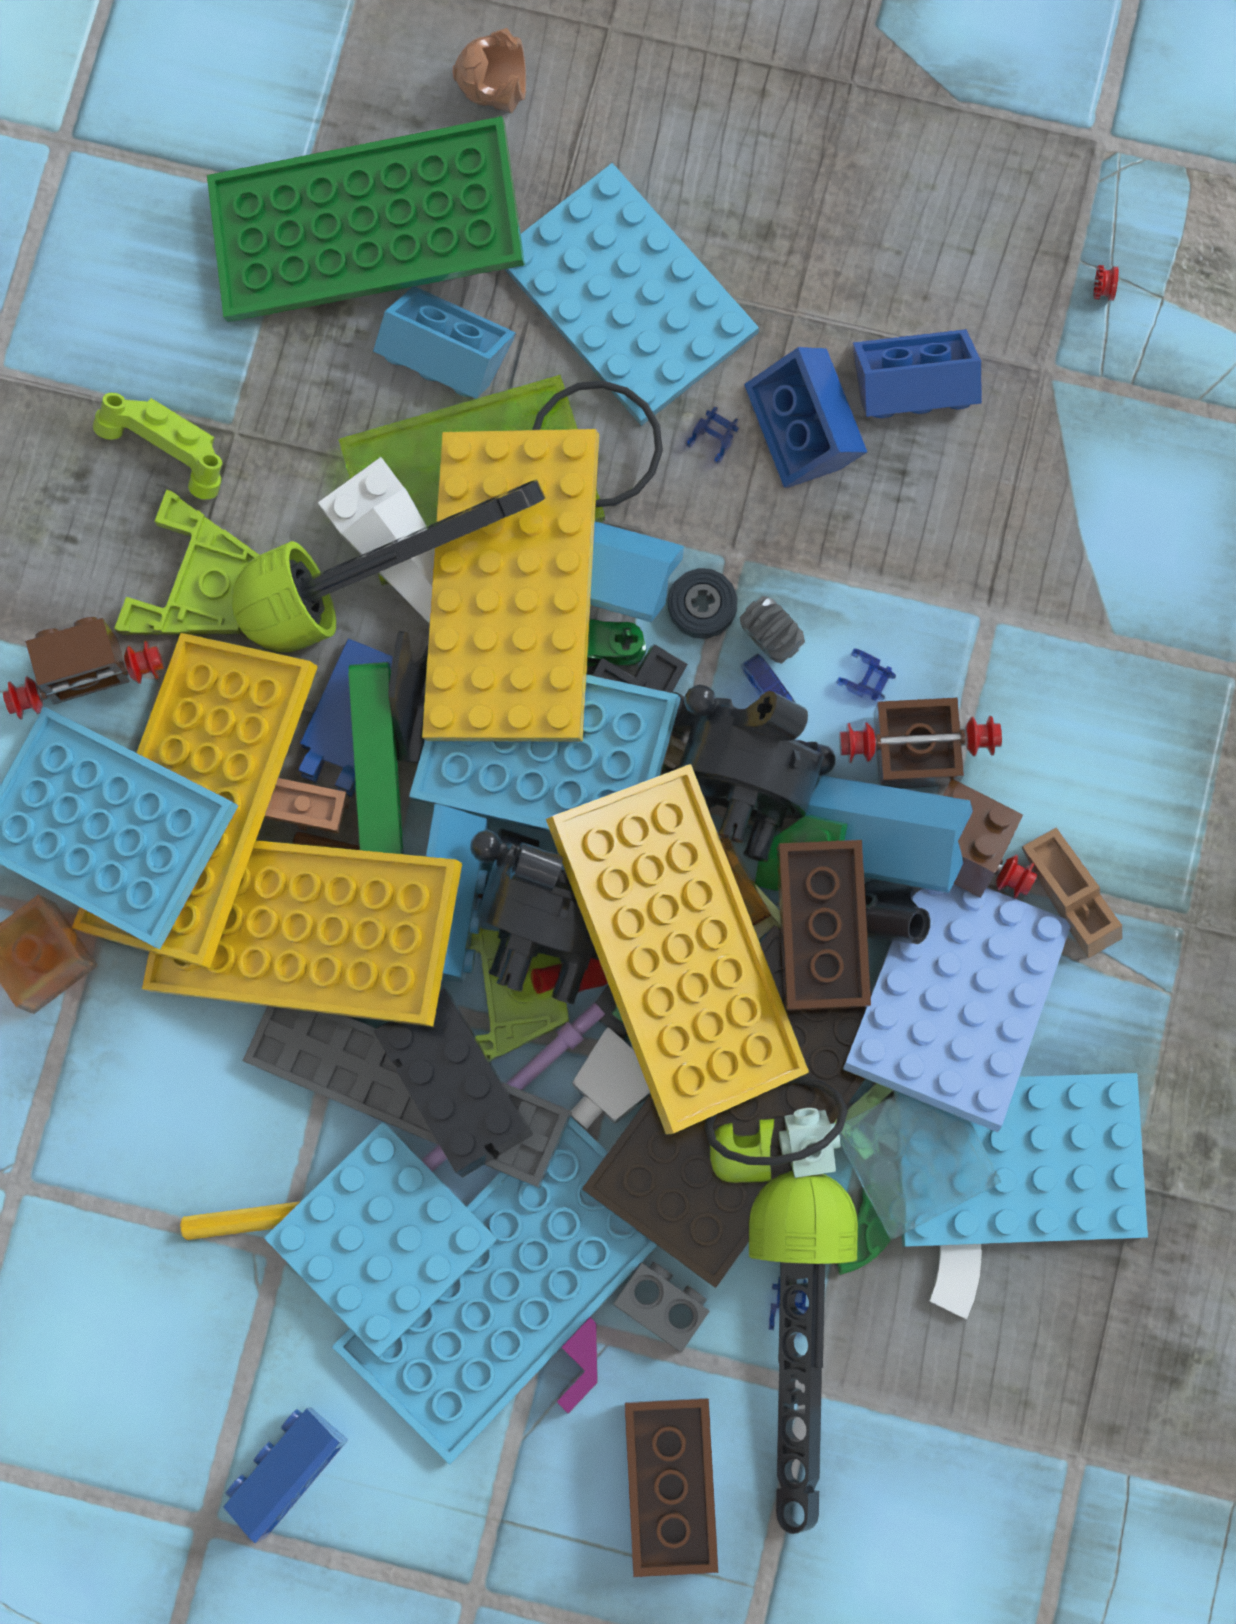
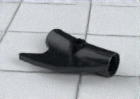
(408, 698)
(894, 914)

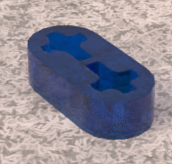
(763, 677)

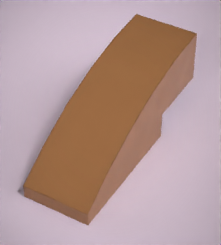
(1073, 892)

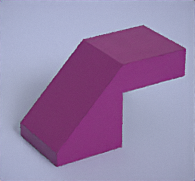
(583, 1350)

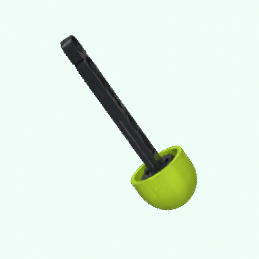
(287, 600)
(802, 1227)

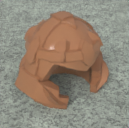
(493, 71)

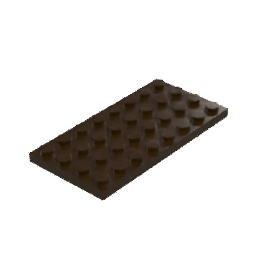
(667, 1180)

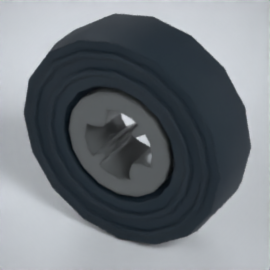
(686, 592)

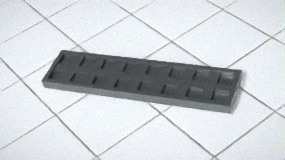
(351, 1067)

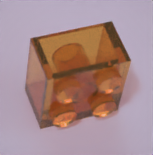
(40, 955)

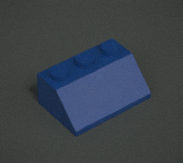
(918, 373)
(805, 416)
(283, 1473)

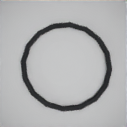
(637, 400)
(836, 1130)

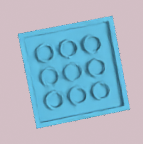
(380, 1239)

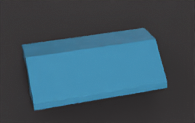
(631, 571)
(903, 832)

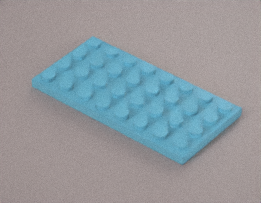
(513, 1307)

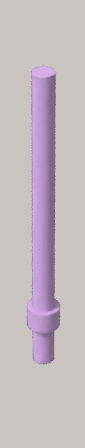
(568, 1036)

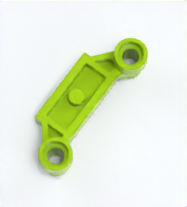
(166, 432)

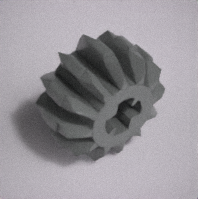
(772, 629)

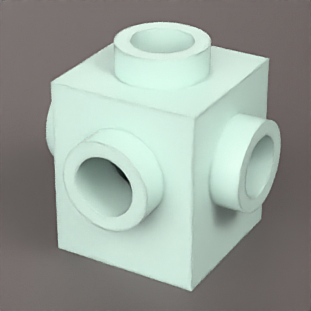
(803, 1130)

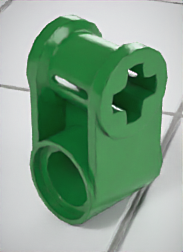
(606, 642)

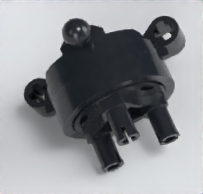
(751, 762)
(533, 909)

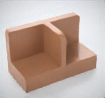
(307, 805)

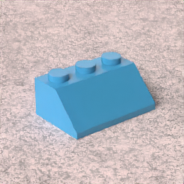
(443, 342)

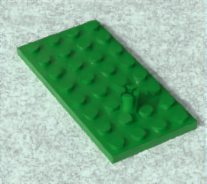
(365, 219)

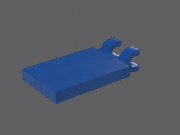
(330, 728)

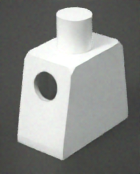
(609, 1082)

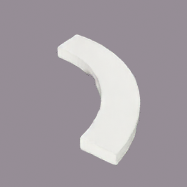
(957, 1278)

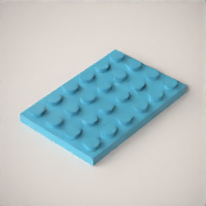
(629, 293)
(531, 781)
(107, 826)
(1064, 1166)

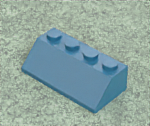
(451, 839)

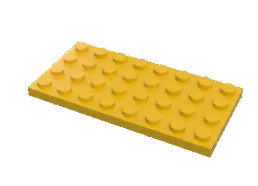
(513, 593)
(227, 727)
(329, 935)
(677, 948)

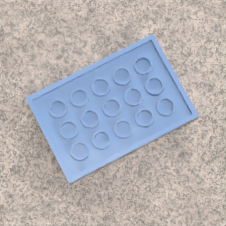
(962, 1005)

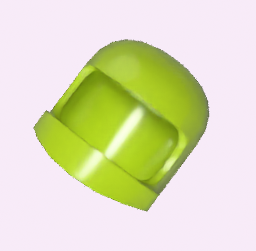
(751, 1145)

